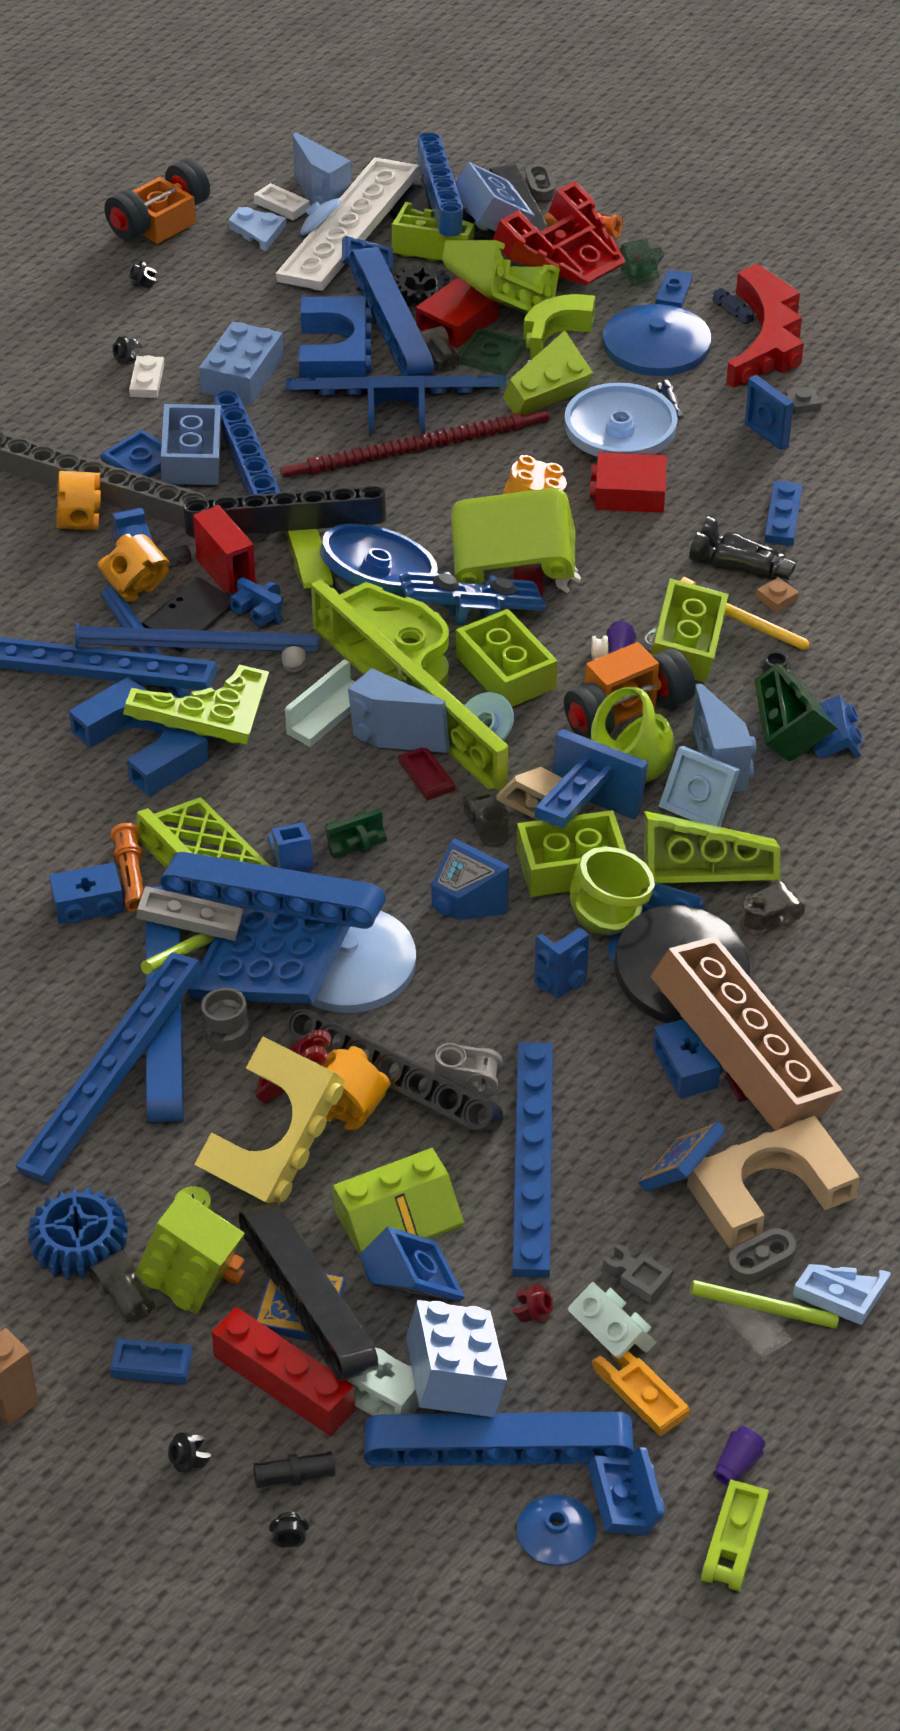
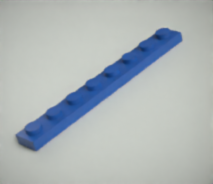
(107, 664)
(108, 1068)
(533, 1161)

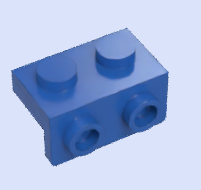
(846, 735)
(562, 964)
(627, 1493)

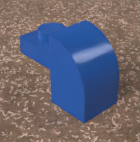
(129, 522)
(291, 847)

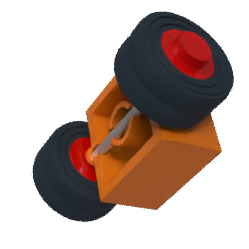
(161, 205)
(662, 676)

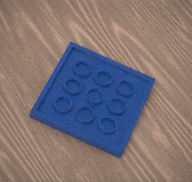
(271, 958)

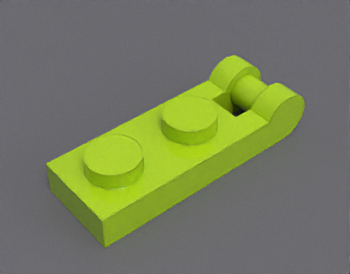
(735, 1534)

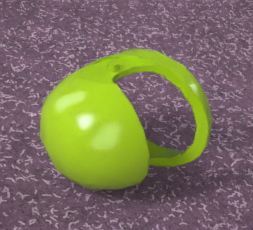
(645, 738)
(609, 889)

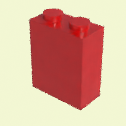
(458, 310)
(629, 482)
(223, 549)

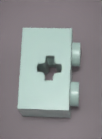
(387, 1389)

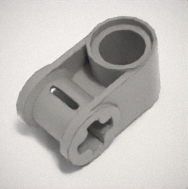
(467, 1067)

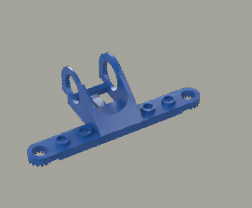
(396, 387)

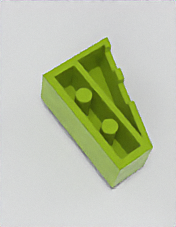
(417, 234)
(549, 377)

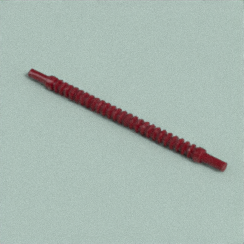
(314, 465)

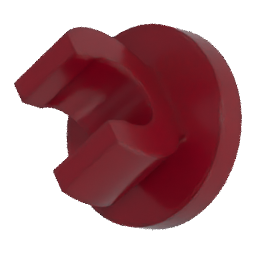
(537, 1304)

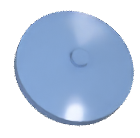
(620, 420)
(369, 968)

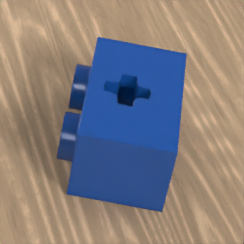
(86, 893)
(685, 1059)

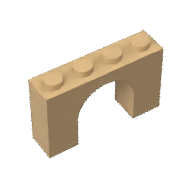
(797, 1148)

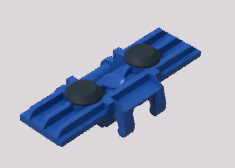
(461, 597)

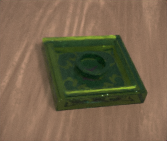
(491, 351)

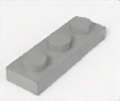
(189, 913)

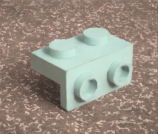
(609, 1322)

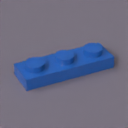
(783, 513)

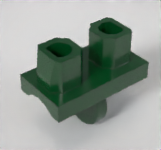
(355, 833)

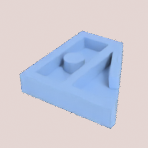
(257, 226)
(841, 1290)

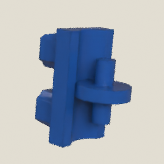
(261, 600)

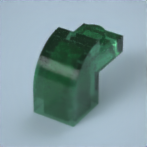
(640, 261)

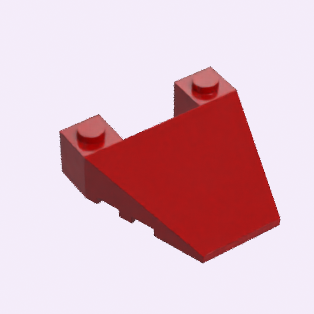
(573, 244)

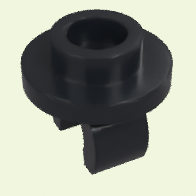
(142, 274)
(123, 347)
(184, 1453)

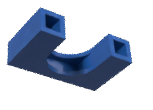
(339, 316)
(155, 766)

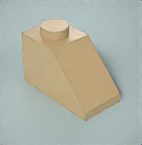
(528, 790)

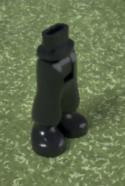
(738, 552)

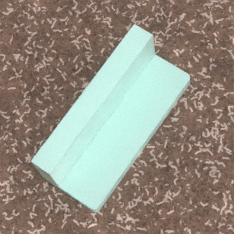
(320, 706)

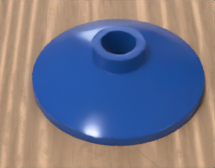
(552, 1543)

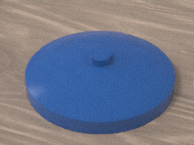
(656, 340)
(374, 556)

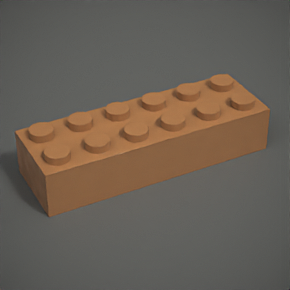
(745, 1033)

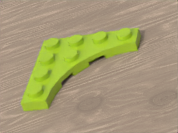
(218, 713)

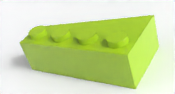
(701, 852)

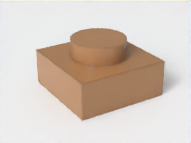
(777, 594)

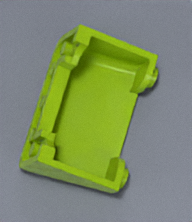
(489, 273)
(512, 533)

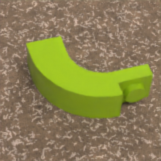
(555, 315)

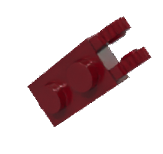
(310, 1047)

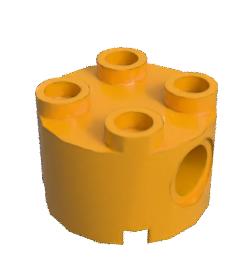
(533, 475)
(78, 500)
(134, 566)
(362, 1087)

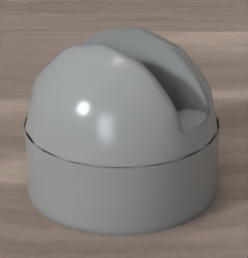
(293, 659)

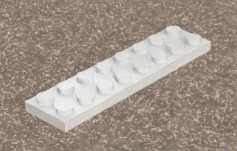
(357, 215)

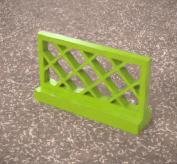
(165, 842)

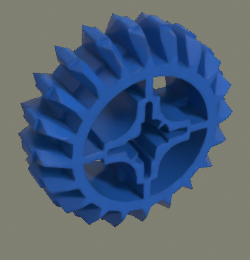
(54, 1232)

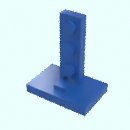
(592, 775)

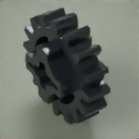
(420, 283)

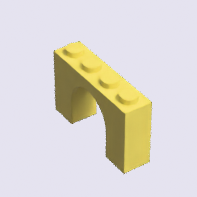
(270, 1171)

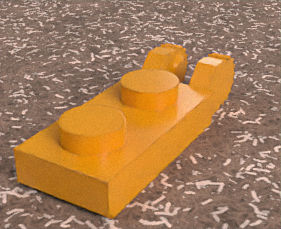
(643, 1392)

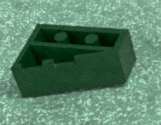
(790, 713)

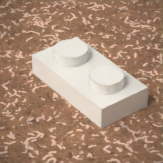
(281, 201)
(146, 376)

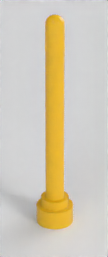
(762, 625)

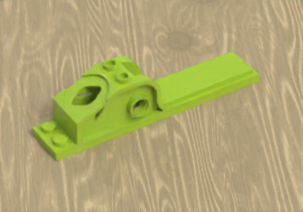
(407, 644)

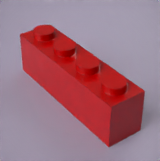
(283, 1371)

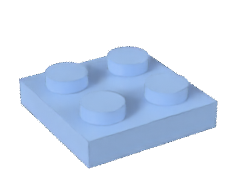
(699, 787)

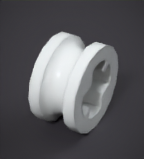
(599, 647)

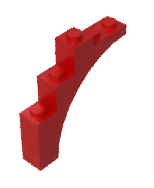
(777, 311)

